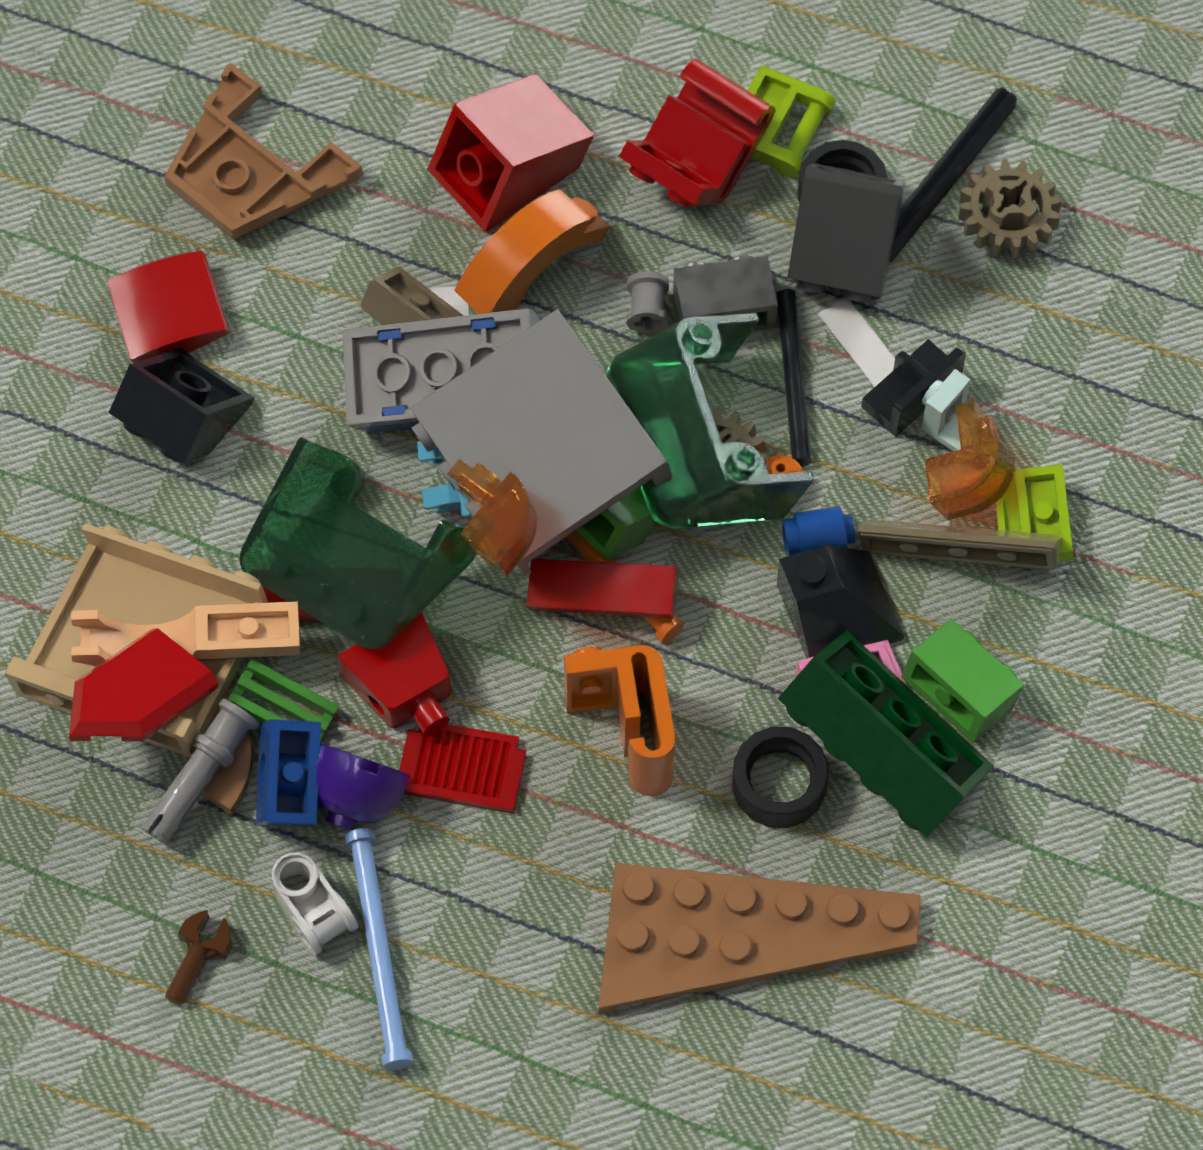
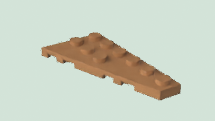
(722, 931)

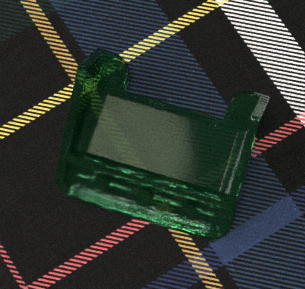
(341, 559)

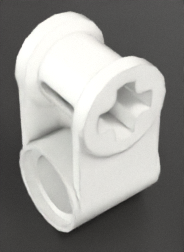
(315, 910)

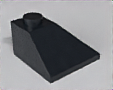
(834, 593)

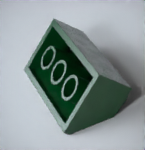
(884, 733)

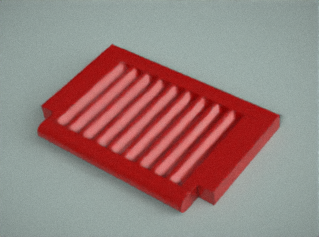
(464, 767)

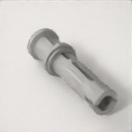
(212, 751)

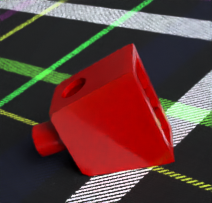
(402, 678)

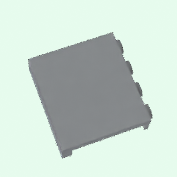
(551, 422)

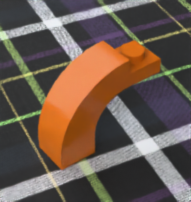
(525, 247)

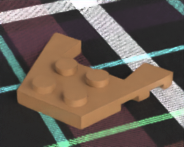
(237, 178)

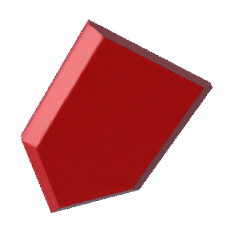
(138, 690)

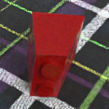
(507, 149)

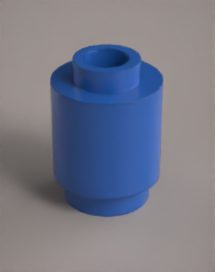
(816, 529)

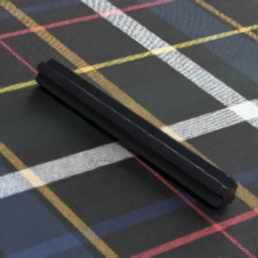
(952, 166)

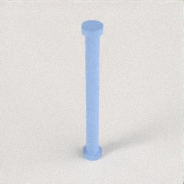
(396, 1055)

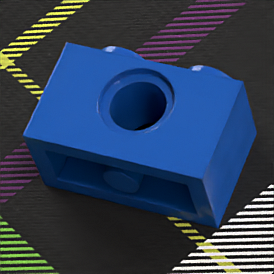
(288, 773)

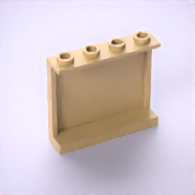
(137, 587)

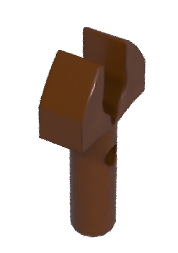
(197, 954)

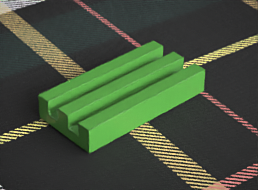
(287, 687)

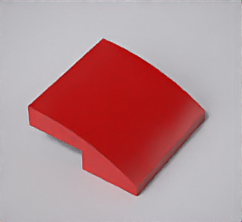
(168, 306)

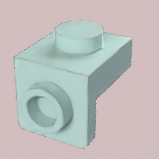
(940, 409)

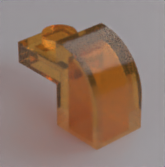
(976, 474)
(506, 520)

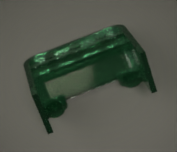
(664, 392)

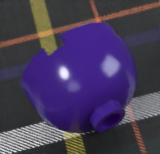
(356, 788)

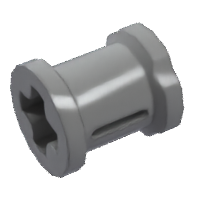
(647, 302)

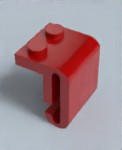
(700, 138)

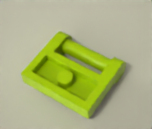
(783, 93)

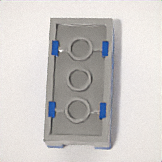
(405, 362)

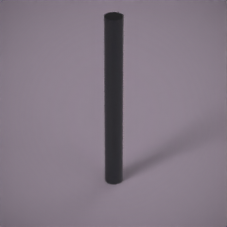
(793, 377)

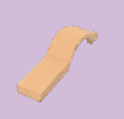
(204, 632)

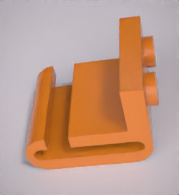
(613, 679)

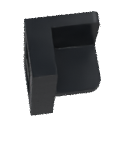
(899, 395)

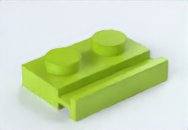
(1037, 505)

